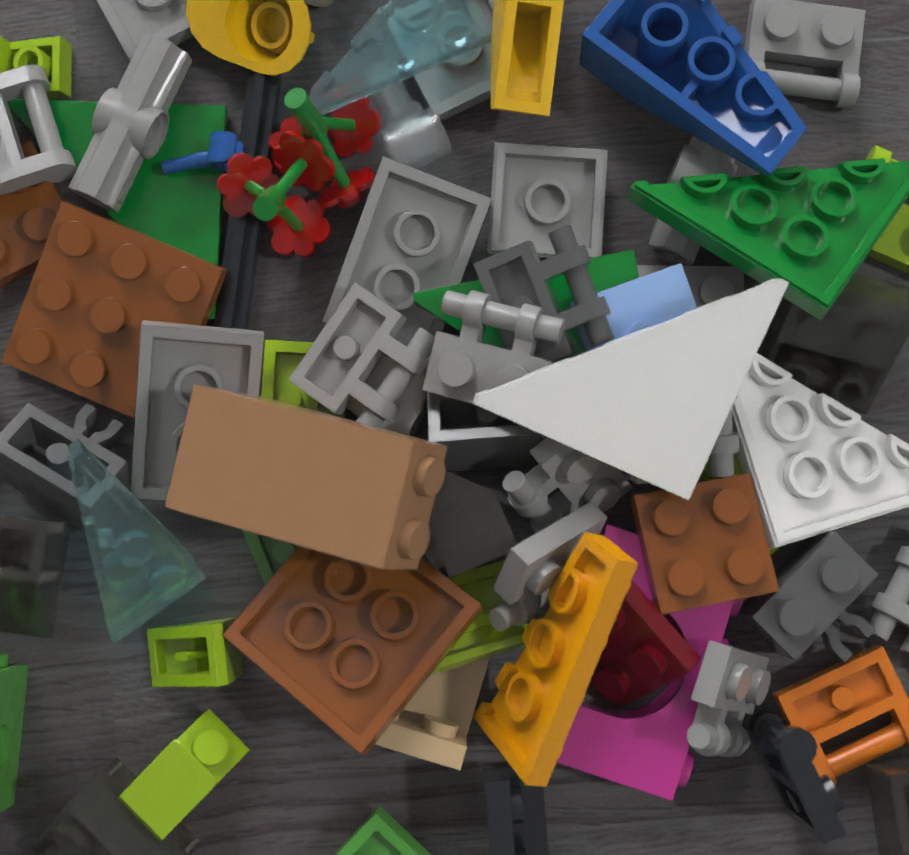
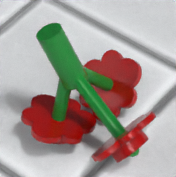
(352, 130)
(256, 190)

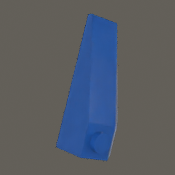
(693, 74)

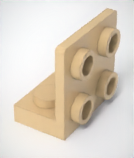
(438, 717)

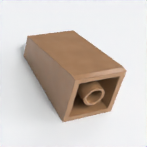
(307, 478)

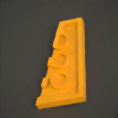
(561, 652)

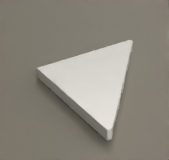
(652, 395)
(813, 458)

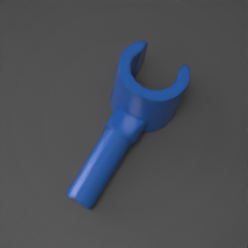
(221, 148)

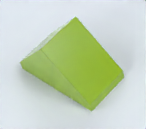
(193, 655)

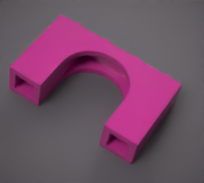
(647, 743)

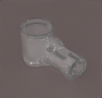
(409, 131)

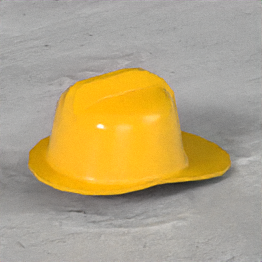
(253, 33)

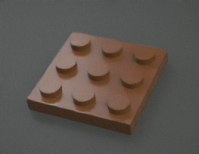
(90, 303)
(352, 637)

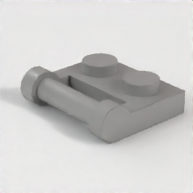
(809, 37)
(54, 161)

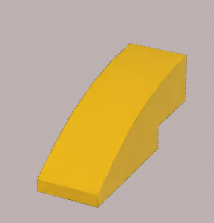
(524, 55)

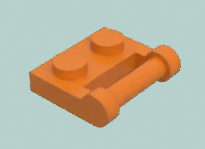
(843, 699)

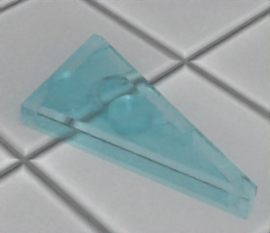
(398, 44)
(132, 554)

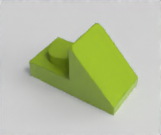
(183, 774)

